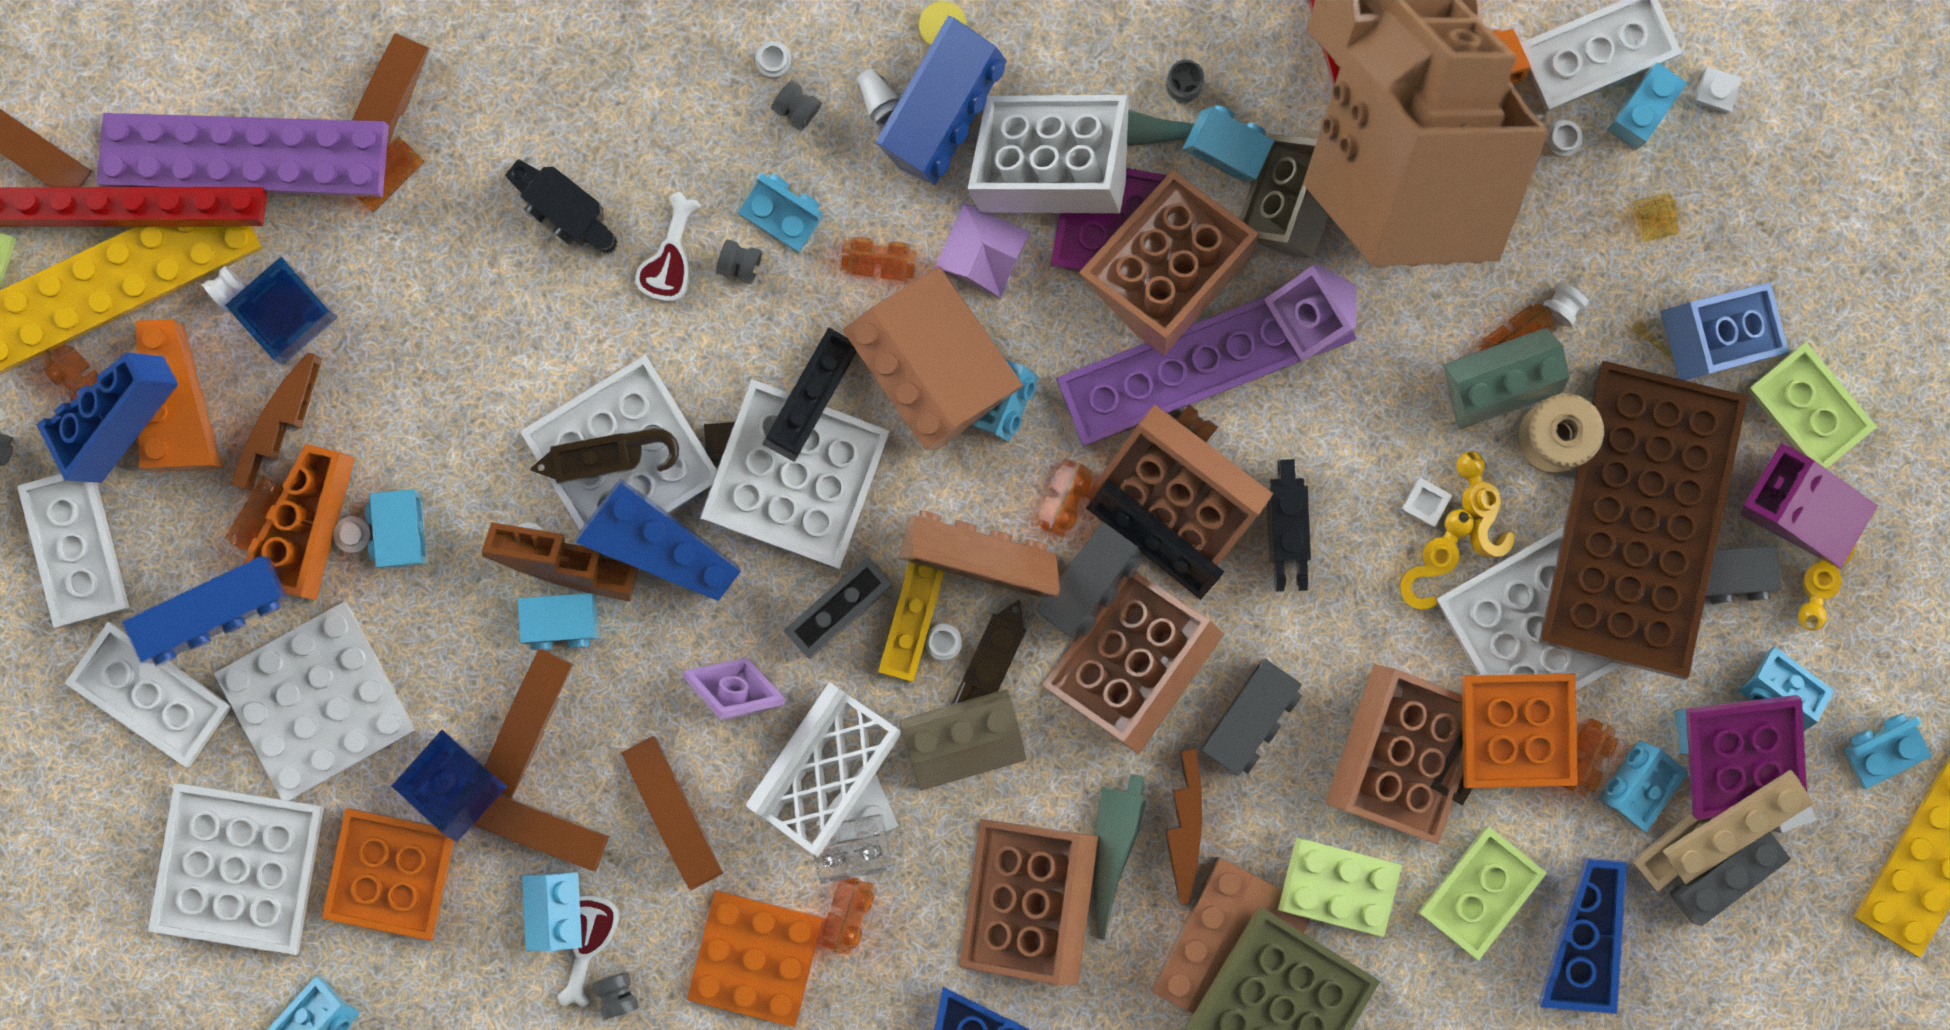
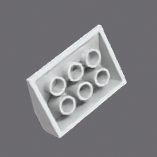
(1051, 154)

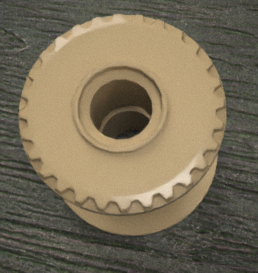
(1581, 429)

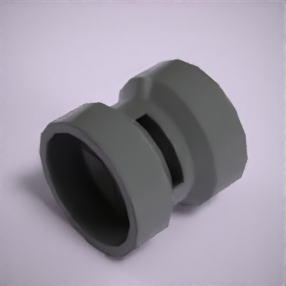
(1186, 74)
(796, 105)
(738, 261)
(615, 995)

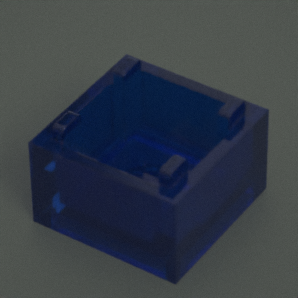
(281, 311)
(449, 786)

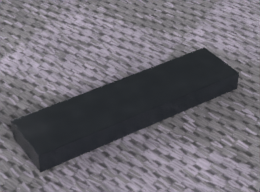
(810, 395)
(1155, 539)

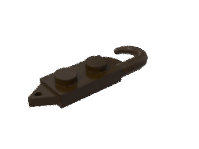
(604, 455)
(992, 655)

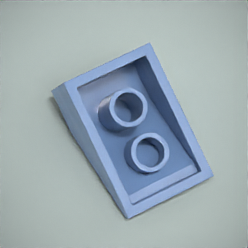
(1724, 331)

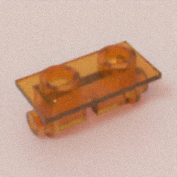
(400, 165)
(865, 255)
(1525, 322)
(67, 369)
(253, 514)
(1060, 514)
(1597, 746)
(844, 931)

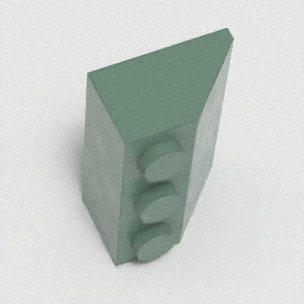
(1506, 377)

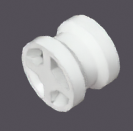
(224, 287)
(1566, 304)

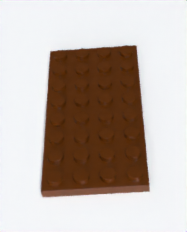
(1644, 522)

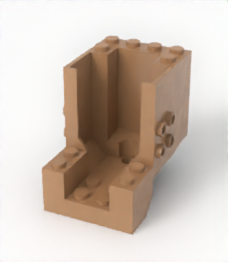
(1421, 132)

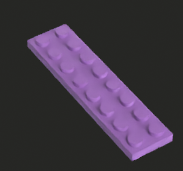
(244, 152)
(1201, 364)

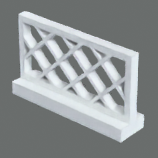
(804, 755)

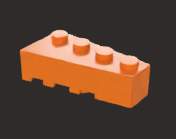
(181, 430)
(304, 520)

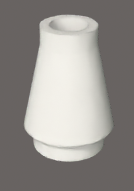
(877, 96)

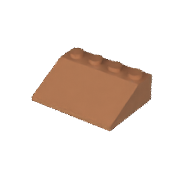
(1169, 261)
(933, 359)
(1185, 484)
(980, 556)
(1134, 661)
(1397, 752)
(1029, 902)
(1212, 931)

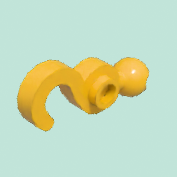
(1483, 503)
(1439, 557)
(1820, 584)

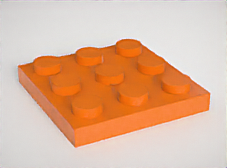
(1519, 730)
(388, 874)
(755, 958)

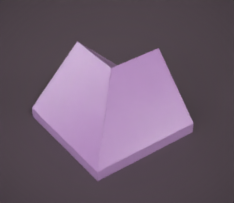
(982, 250)
(1314, 310)
(734, 689)

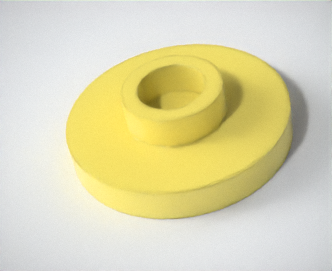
(935, 16)

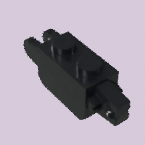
(563, 204)
(1288, 525)

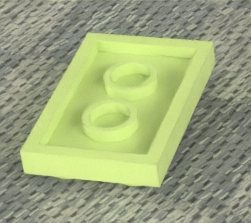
(1811, 407)
(1339, 887)
(1482, 892)

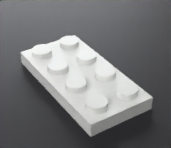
(1599, 50)
(73, 549)
(150, 700)

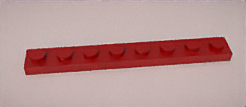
(132, 206)

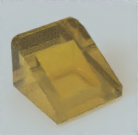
(1657, 216)

